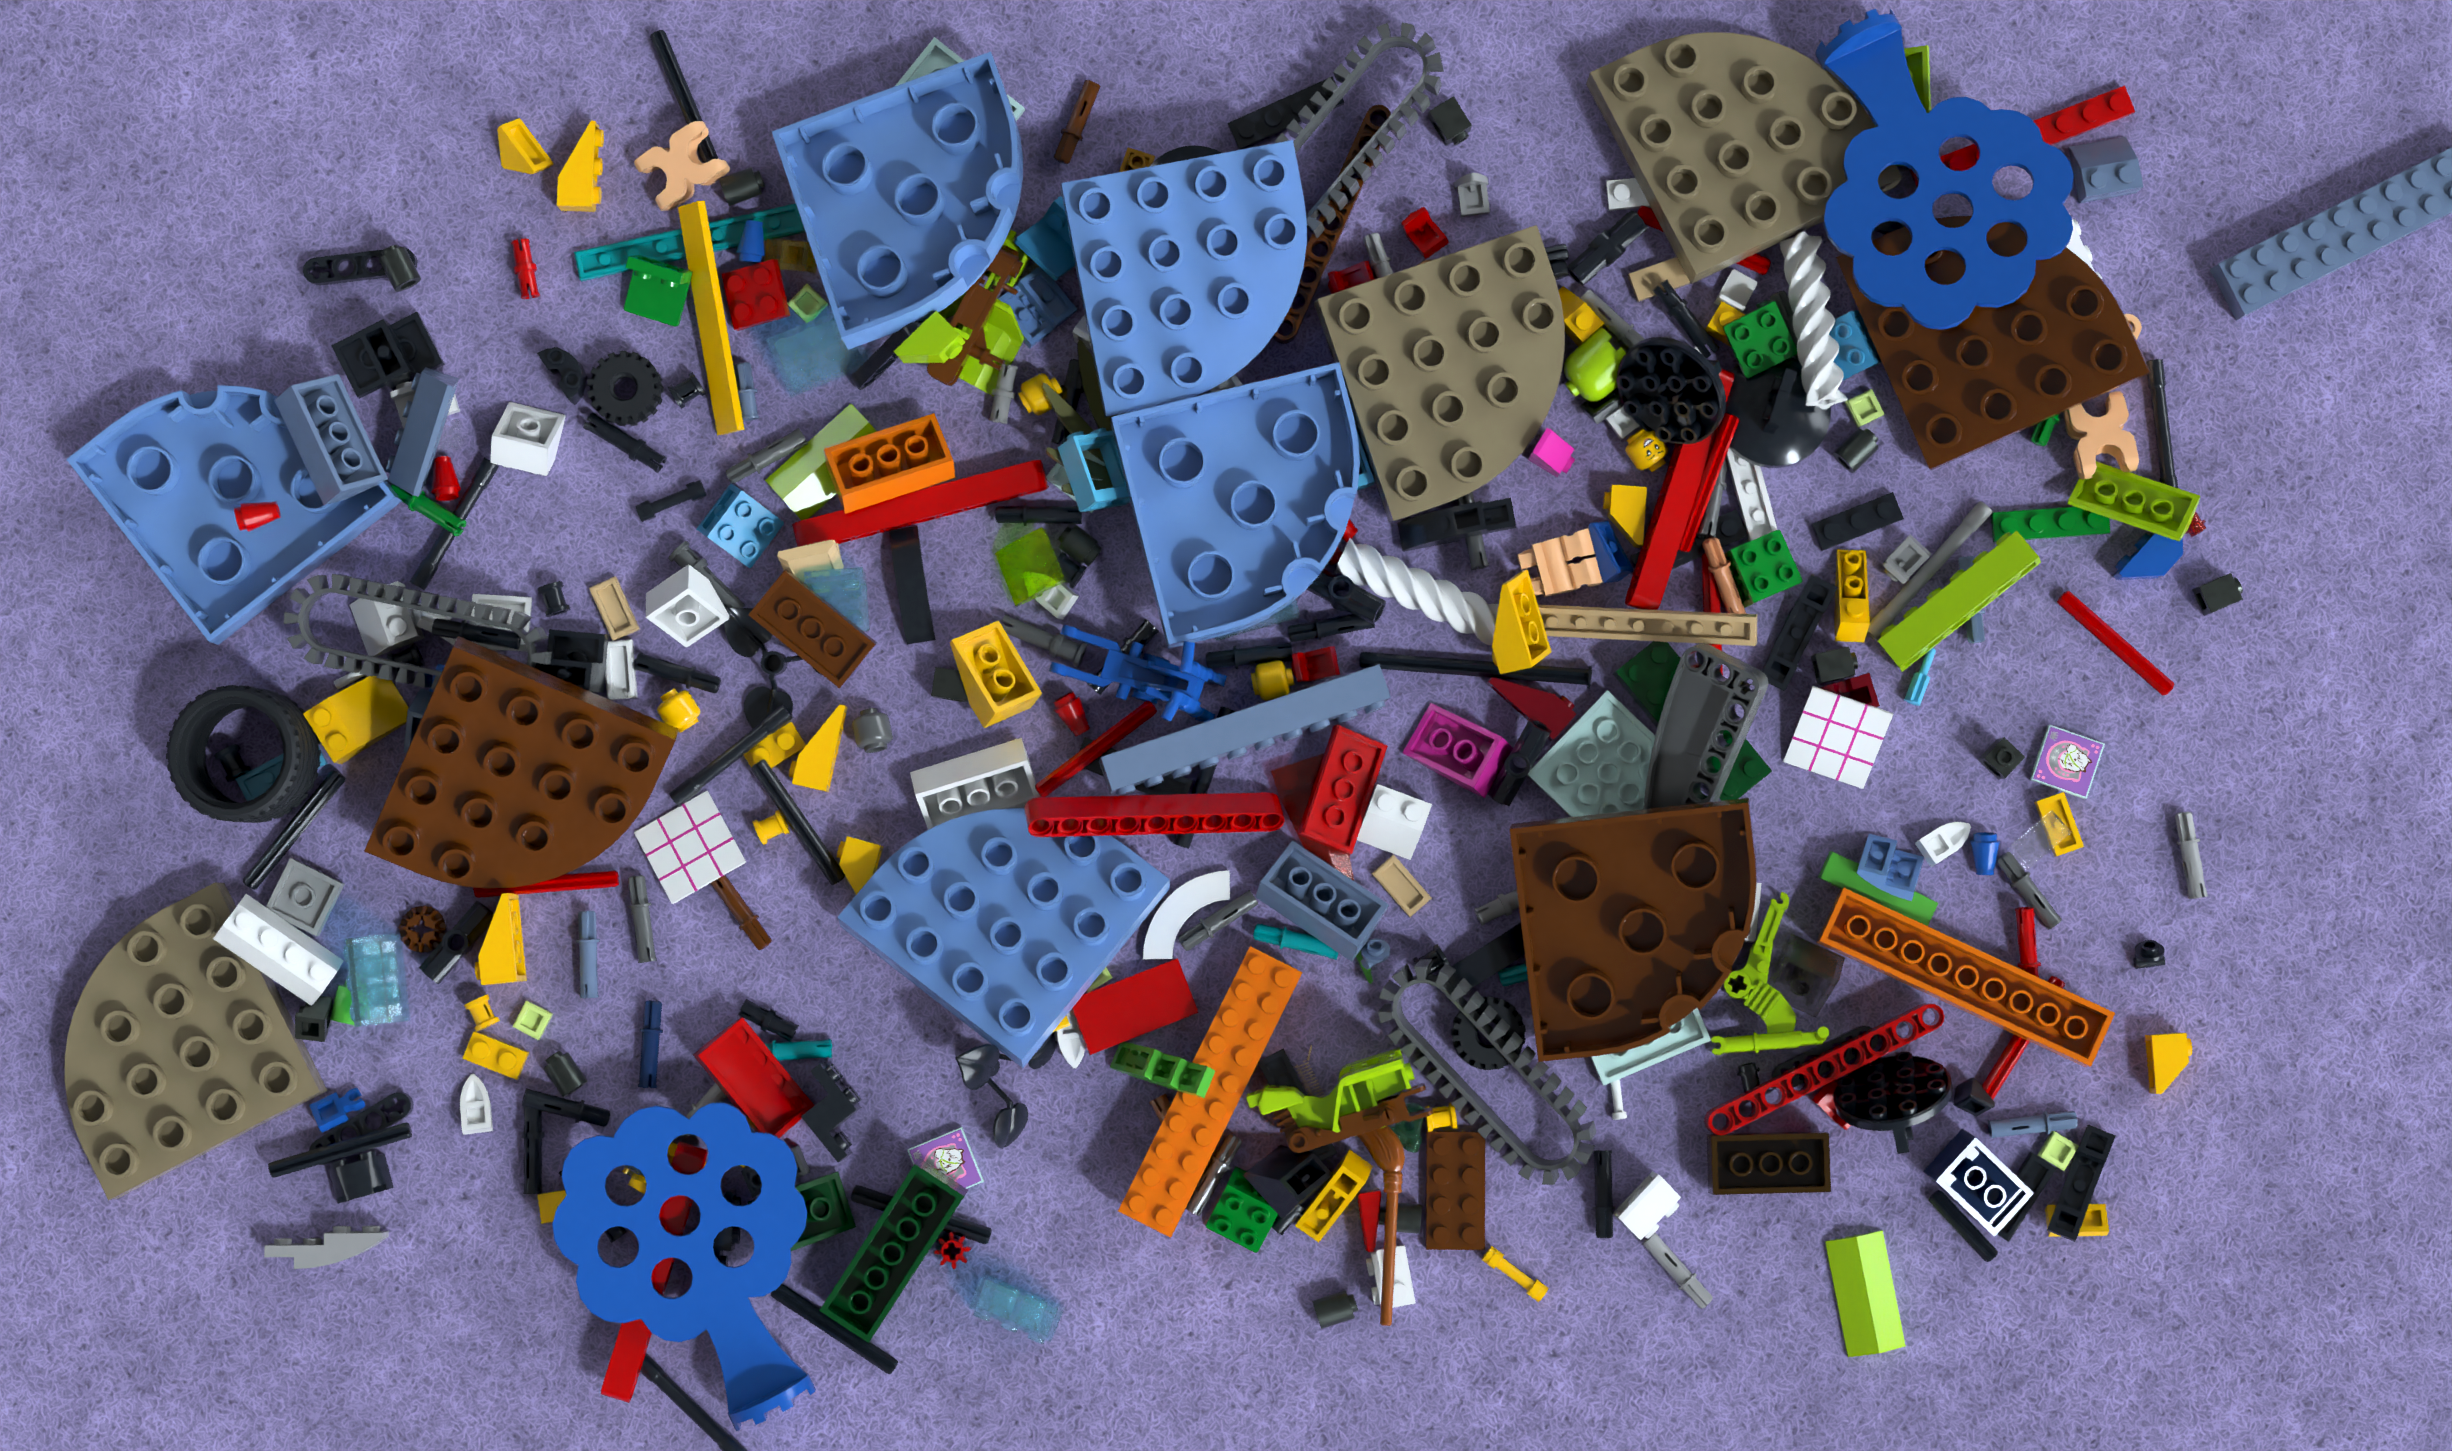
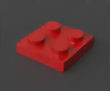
(755, 294)

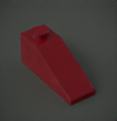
(1536, 704)

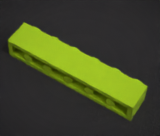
(1959, 600)

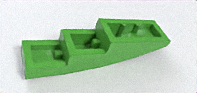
(1843, 874)
(1162, 1069)

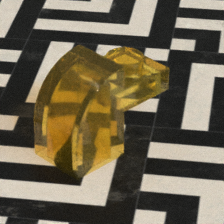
(791, 255)

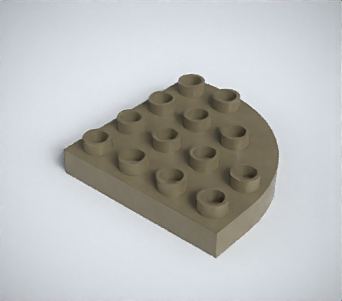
(1730, 141)
(1449, 367)
(178, 1048)

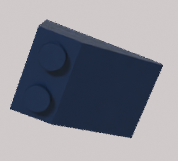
(1978, 1181)

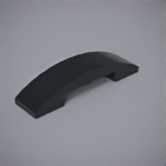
(911, 585)
(1797, 631)
(1490, 958)
(2081, 1183)

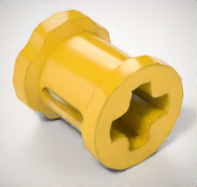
(771, 827)
(481, 1013)
(1441, 1117)

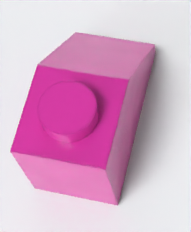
(1552, 453)

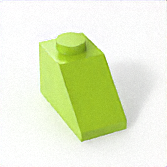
(931, 342)

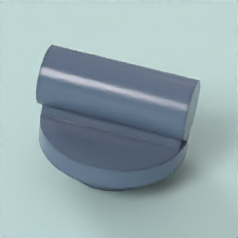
(1374, 952)

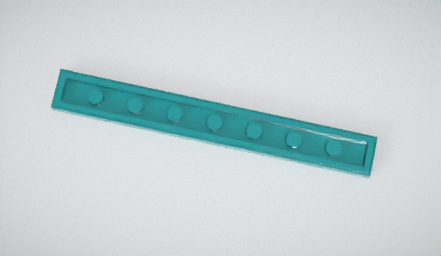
(670, 247)

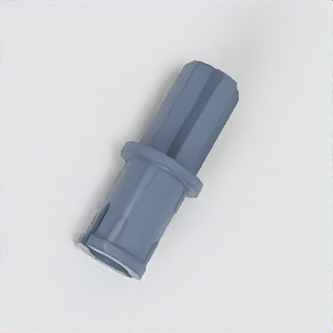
(746, 391)

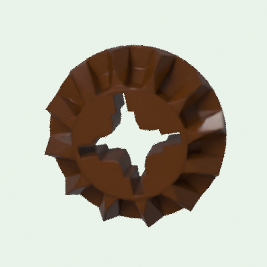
(431, 919)

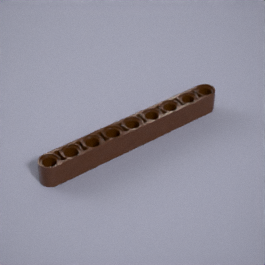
(1330, 238)

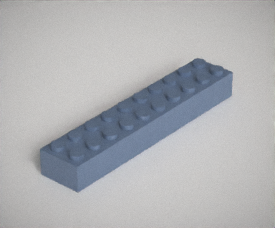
(2337, 236)
(1245, 729)

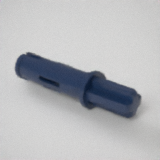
(650, 1044)

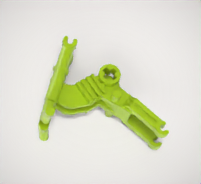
(1765, 999)

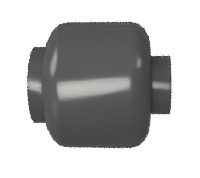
(872, 730)

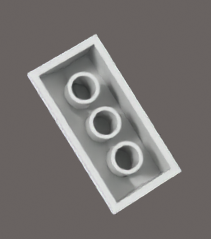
(975, 783)
(278, 949)

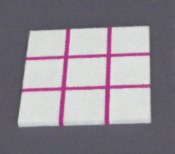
(1838, 737)
(690, 847)

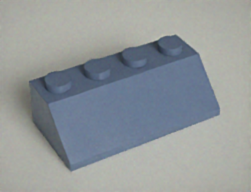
(422, 430)
(330, 438)
(1321, 900)

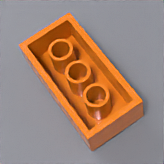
(889, 463)

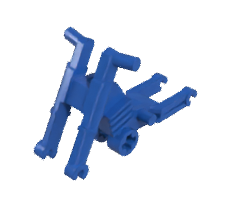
(1149, 677)

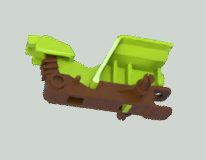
(985, 324)
(1352, 1108)

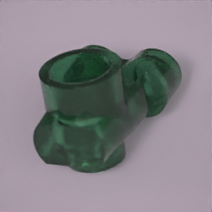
(1408, 1131)

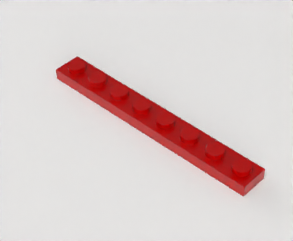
(2058, 125)

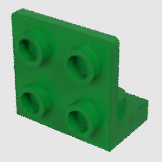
(657, 290)
(1760, 339)
(1762, 568)
(1242, 1213)

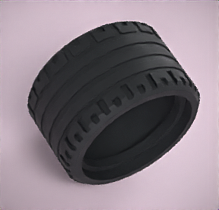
(188, 754)

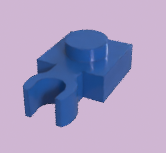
(333, 1109)

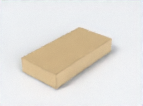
(1648, 278)
(614, 608)
(1401, 885)

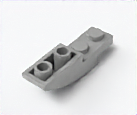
(337, 1246)

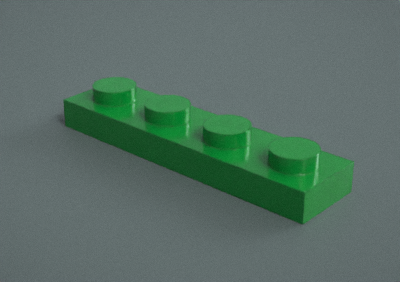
(2049, 523)

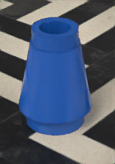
(751, 244)
(1985, 852)

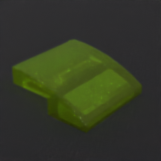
(1030, 566)

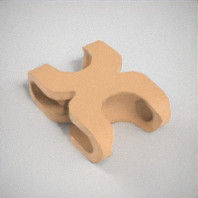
(682, 165)
(2102, 435)

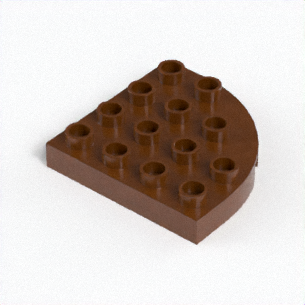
(2004, 362)
(516, 776)
(1630, 920)

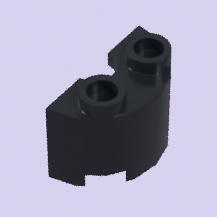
(572, 372)
(360, 1177)

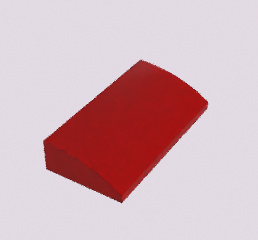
(753, 1079)

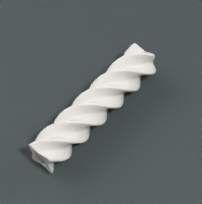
(1812, 320)
(1418, 590)

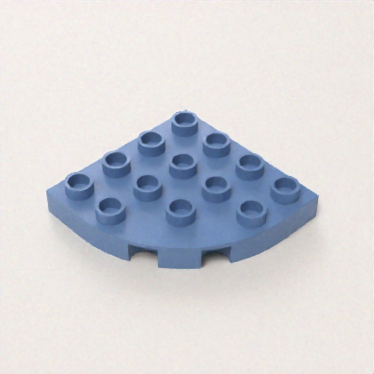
(906, 194)
(1185, 269)
(173, 486)
(1240, 497)
(1004, 920)

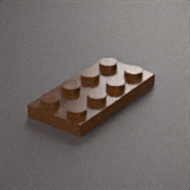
(812, 628)
(1455, 1190)

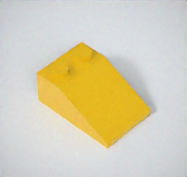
(1519, 628)
(993, 674)
(357, 717)
(503, 949)

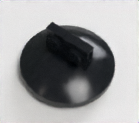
(1671, 390)
(1773, 416)
(1893, 1095)

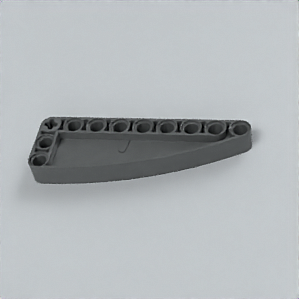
(1693, 725)

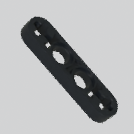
(359, 262)
(882, 357)
(1824, 1066)
(359, 1122)

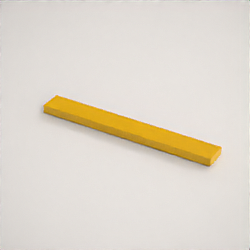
(711, 318)

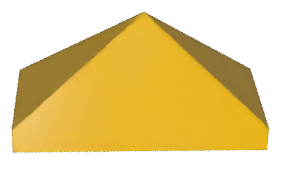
(520, 149)

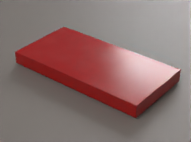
(1342, 789)
(1134, 1006)

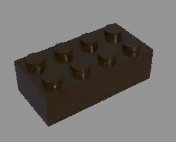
(1768, 1163)

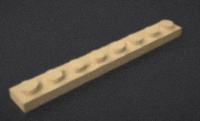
(1650, 625)

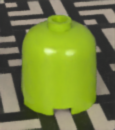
(1593, 367)

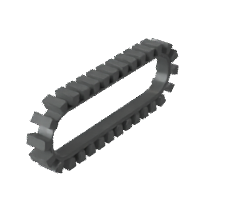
(1432, 83)
(410, 600)
(1586, 1131)

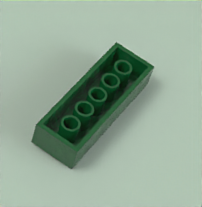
(1648, 682)
(893, 1250)

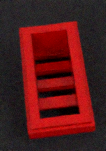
(1369, 1211)

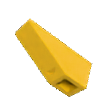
(578, 179)
(1851, 596)

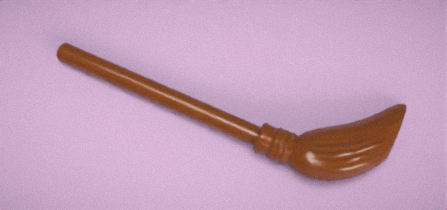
(1390, 1157)

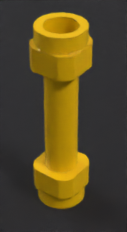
(1534, 1288)

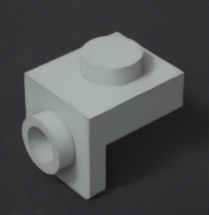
(1905, 559)

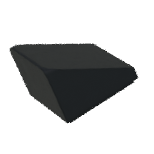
(1972, 1097)

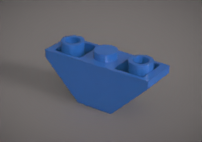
(2151, 559)

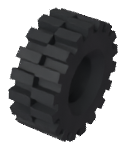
(629, 410)
(1472, 1050)

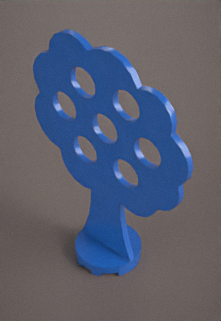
(1874, 69)
(753, 1364)

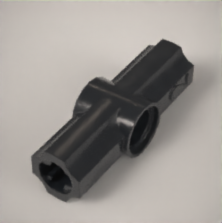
(1607, 247)
(1356, 601)
(1512, 777)
(444, 956)

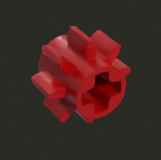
(947, 1257)

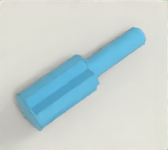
(1920, 681)

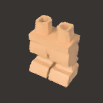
(1552, 567)

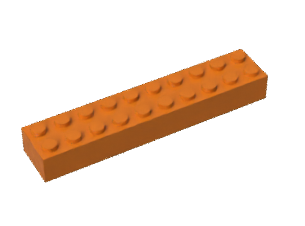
(1965, 977)
(1197, 1123)

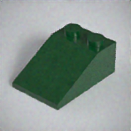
(826, 1209)

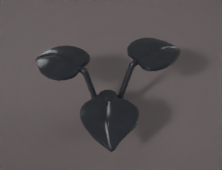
(746, 638)
(982, 1063)

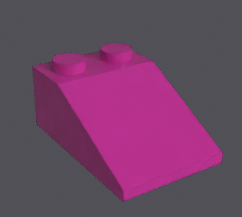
(1458, 750)

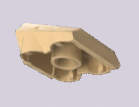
(811, 557)

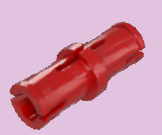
(525, 268)

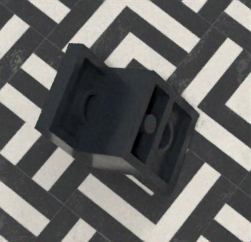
(387, 354)
(577, 658)
(832, 1111)

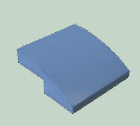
(1038, 306)
(1890, 868)

